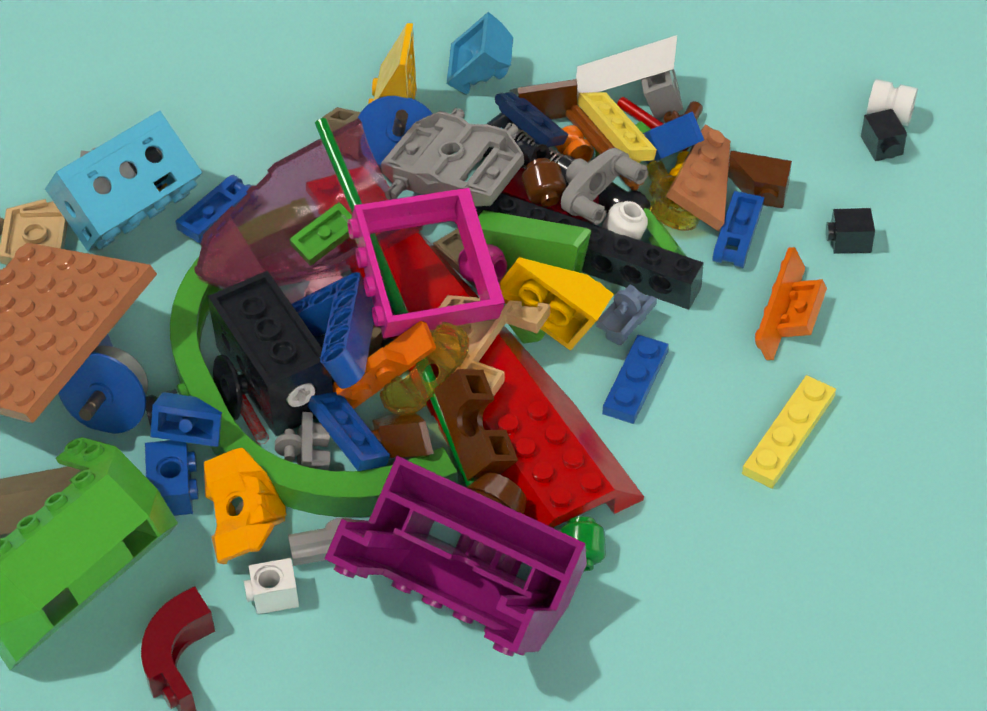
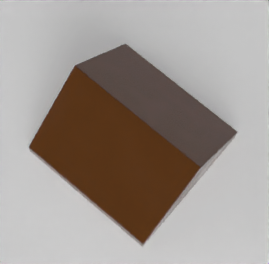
(550, 98)

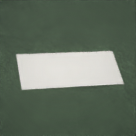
(627, 66)

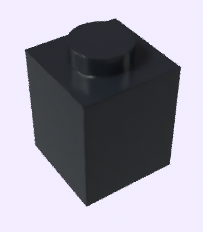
(883, 134)
(851, 230)

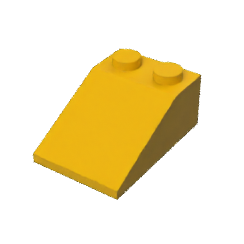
(398, 69)
(573, 297)

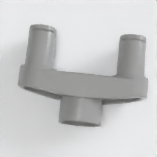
(590, 178)

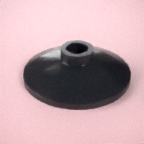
(229, 384)

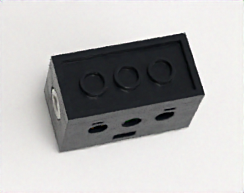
(270, 348)

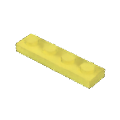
(616, 126)
(788, 431)

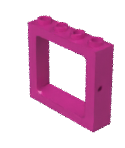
(419, 211)

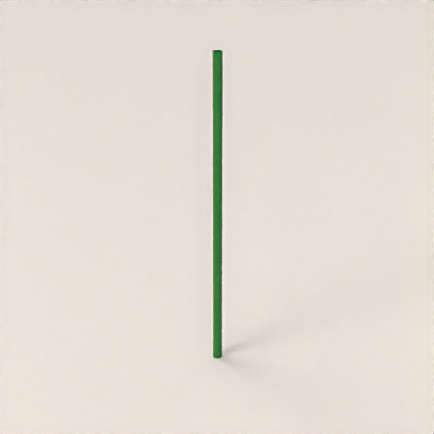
(389, 283)

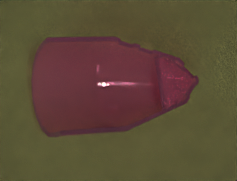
(285, 201)

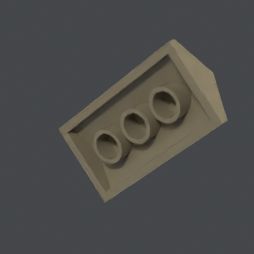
(27, 494)

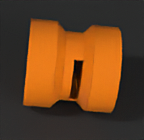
(575, 144)

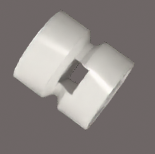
(887, 97)

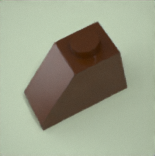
(761, 176)
(403, 435)

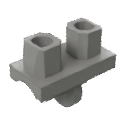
(302, 444)

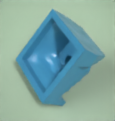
(480, 54)

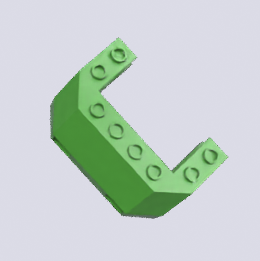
(76, 545)

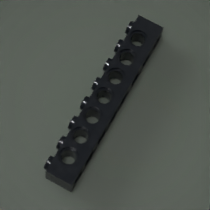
(620, 257)

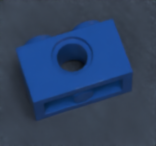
(170, 470)

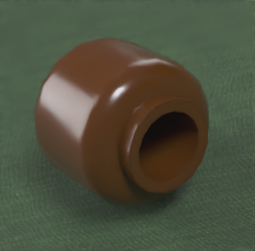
(543, 182)

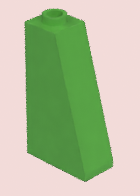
(536, 240)

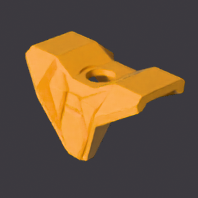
(236, 476)

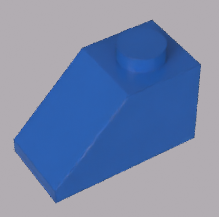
(674, 136)
(185, 420)

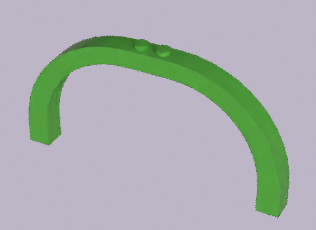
(297, 485)

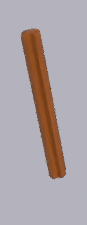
(594, 136)

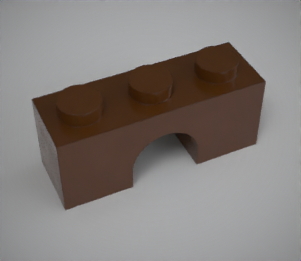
(462, 403)

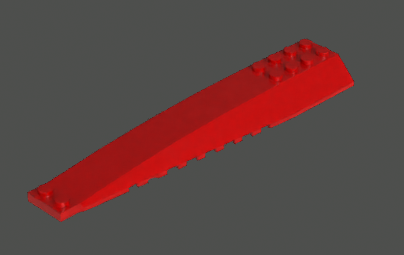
(559, 454)

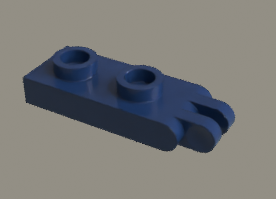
(530, 120)

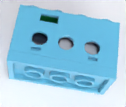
(124, 182)

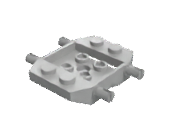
(425, 162)

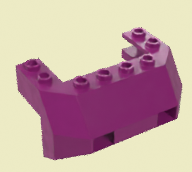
(476, 575)

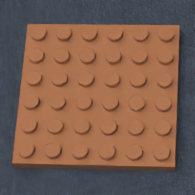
(54, 316)

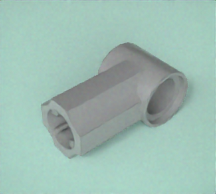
(314, 544)

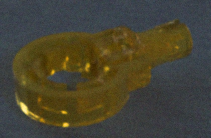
(660, 203)

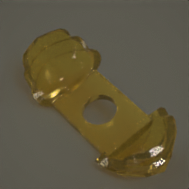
(411, 393)

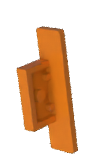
(791, 306)
(390, 362)

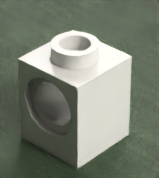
(276, 574)

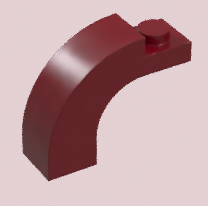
(168, 634)

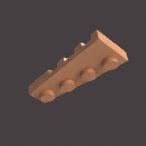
(703, 179)

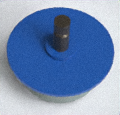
(388, 121)
(107, 391)

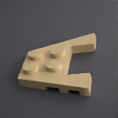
(32, 223)
(483, 333)

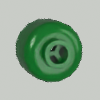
(591, 534)

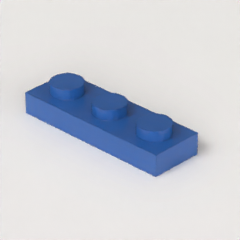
(635, 379)
(349, 431)

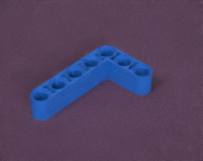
(347, 319)

